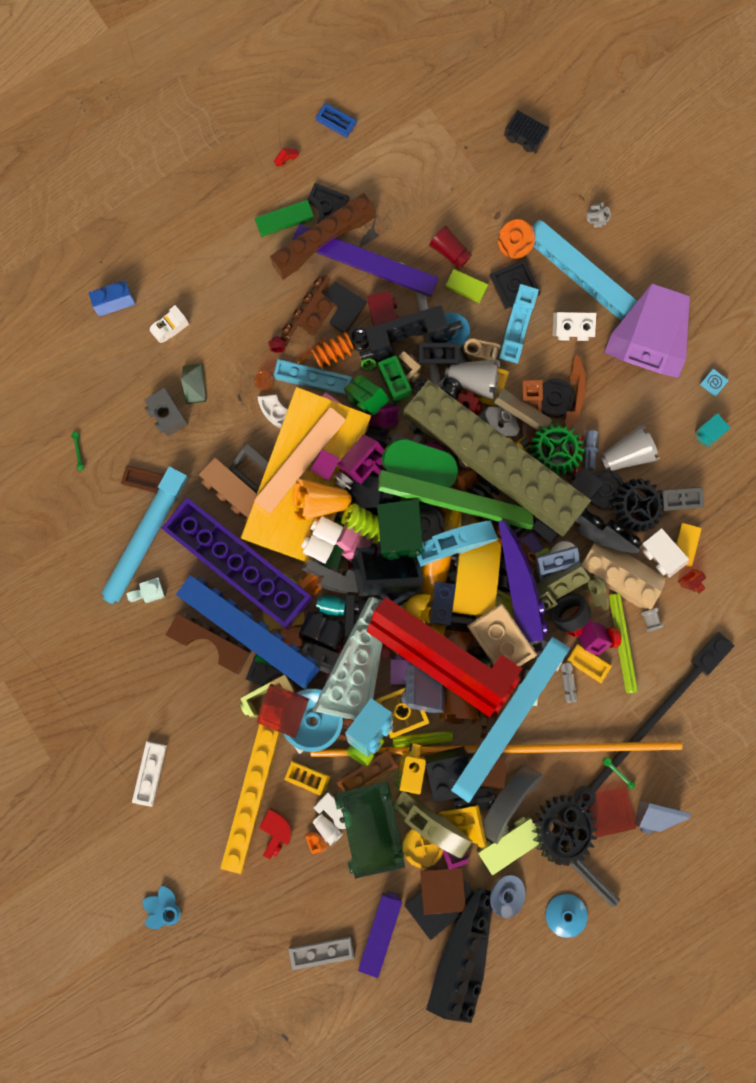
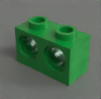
(394, 379)

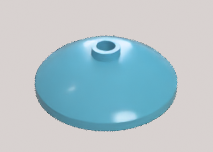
(316, 736)

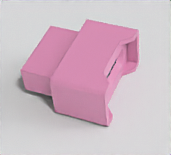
(350, 541)

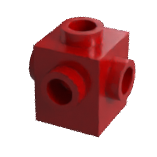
(474, 403)

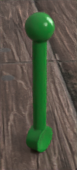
(76, 436)
(607, 762)

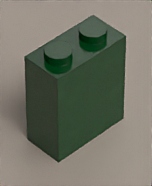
(401, 529)

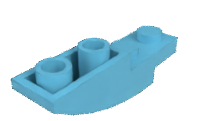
(457, 541)

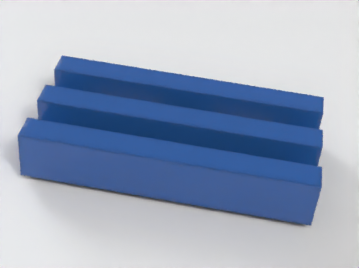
(332, 125)

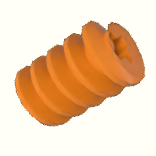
(333, 350)

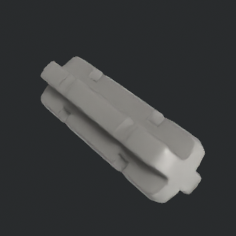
(569, 682)

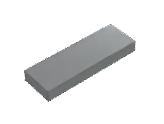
(321, 952)

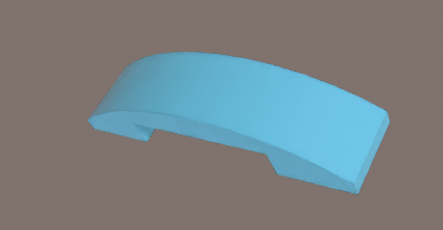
(518, 324)

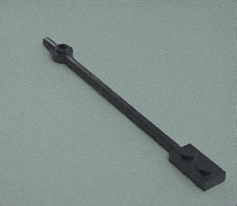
(705, 663)

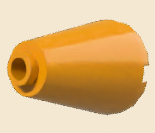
(318, 499)
(434, 572)

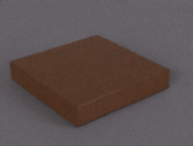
(442, 890)

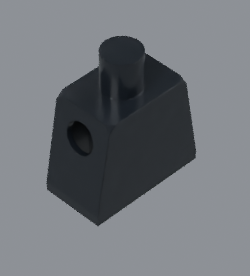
(368, 496)

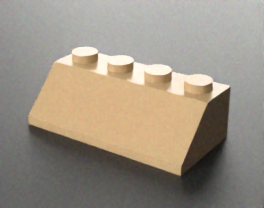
(624, 575)

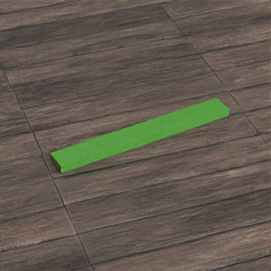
(454, 499)

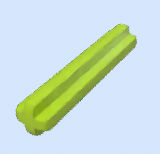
(423, 739)

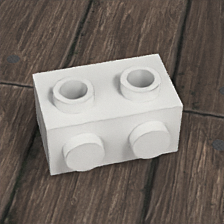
(574, 325)

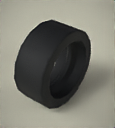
(575, 622)

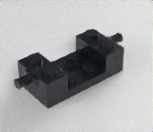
(383, 335)

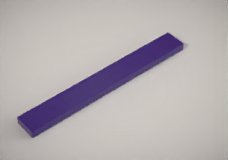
(376, 265)

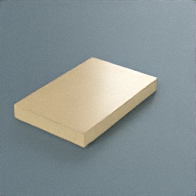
(501, 635)

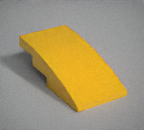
(477, 580)

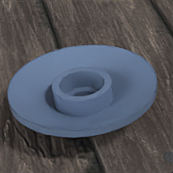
(507, 896)

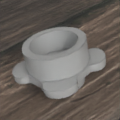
(343, 481)

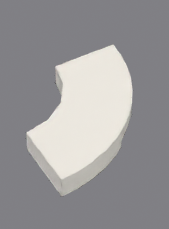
(272, 409)

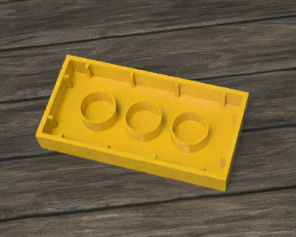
(280, 528)

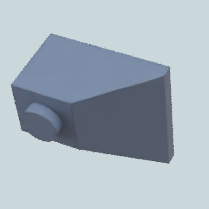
(658, 817)

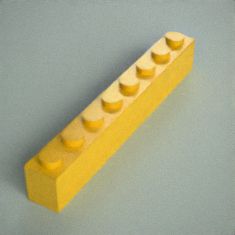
(250, 800)

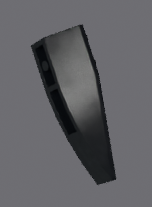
(463, 962)

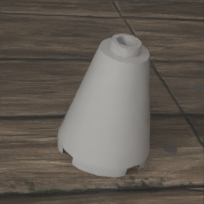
(476, 376)
(631, 450)

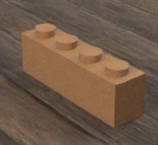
(228, 487)

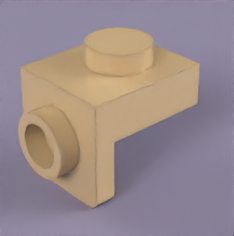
(410, 363)

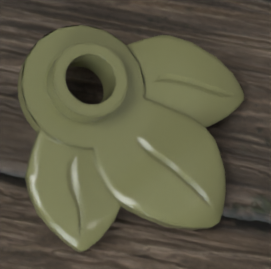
(597, 587)

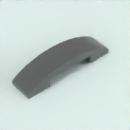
(508, 801)

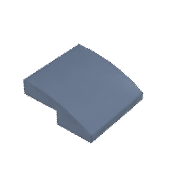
(556, 561)

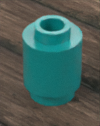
(331, 605)

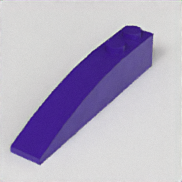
(523, 588)

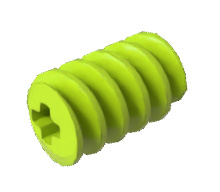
(362, 522)

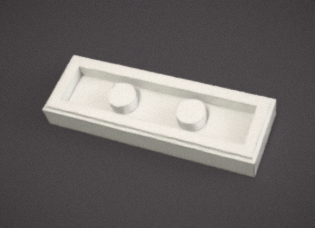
(149, 773)

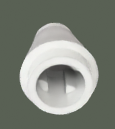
(327, 829)

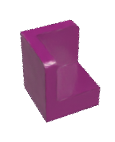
(386, 416)
(325, 464)
(595, 638)
(454, 861)

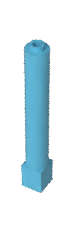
(169, 490)

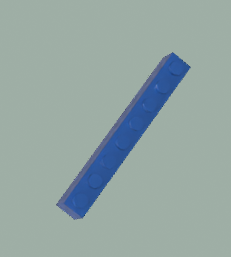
(248, 632)

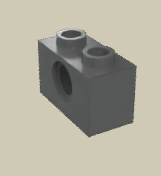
(162, 401)

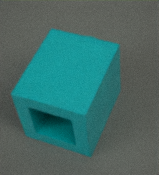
(712, 430)

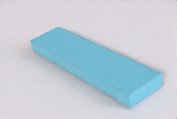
(311, 377)

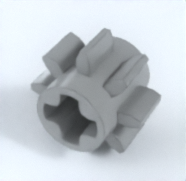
(598, 215)

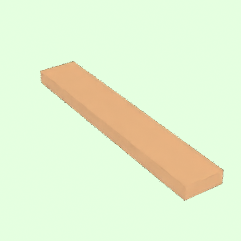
(300, 460)

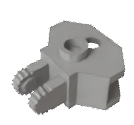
(500, 420)

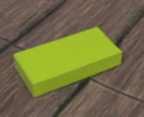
(466, 286)

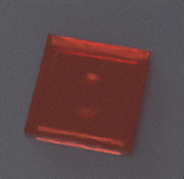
(282, 710)
(611, 812)

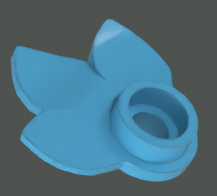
(159, 906)

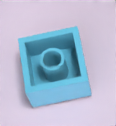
(370, 727)

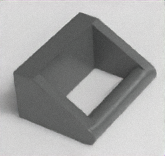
(248, 452)

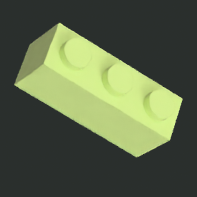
(511, 846)

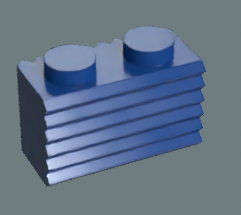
(111, 298)

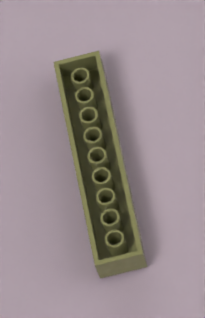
(496, 458)

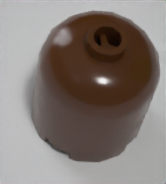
(458, 709)

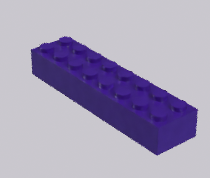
(237, 563)

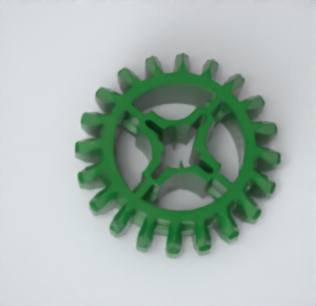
(563, 454)

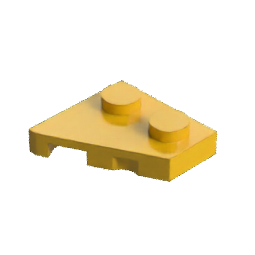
(469, 822)

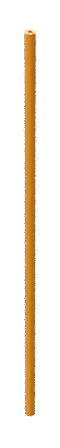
(525, 748)

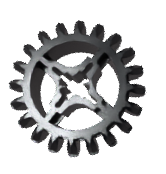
(628, 493)

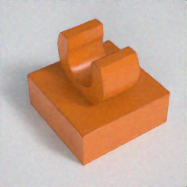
(309, 584)

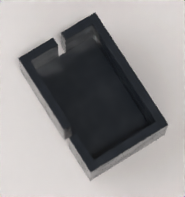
(385, 575)

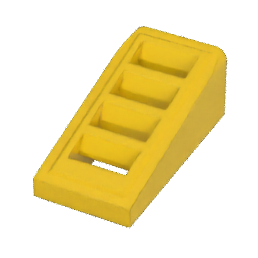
(321, 790)

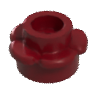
(277, 344)

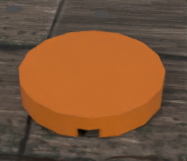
(516, 238)

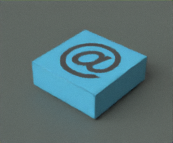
(714, 382)

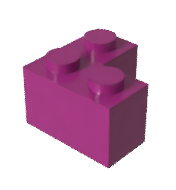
(363, 459)

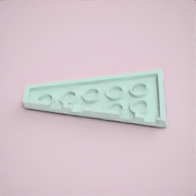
(355, 671)

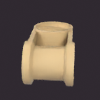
(483, 350)

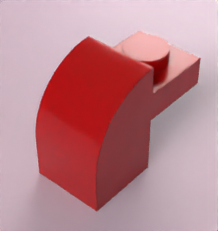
(278, 827)

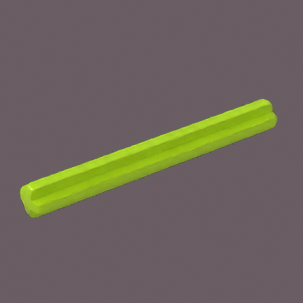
(624, 649)

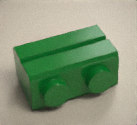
(365, 395)

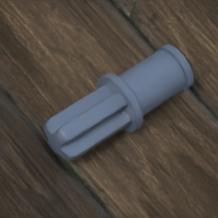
(590, 449)

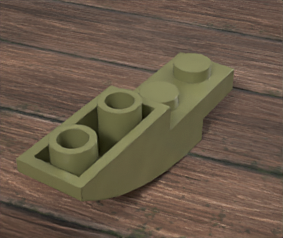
(561, 583)
(432, 826)

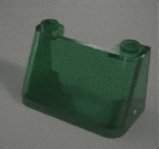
(371, 829)

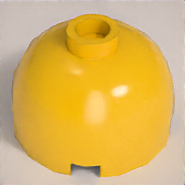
(420, 607)

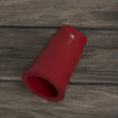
(450, 247)

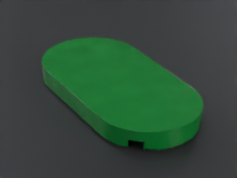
(420, 462)

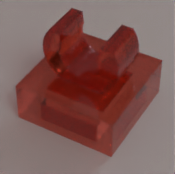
(693, 580)

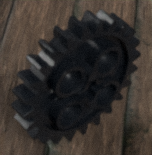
(550, 841)

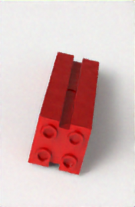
(443, 660)

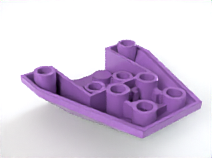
(654, 332)

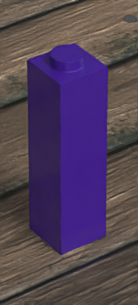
(380, 934)

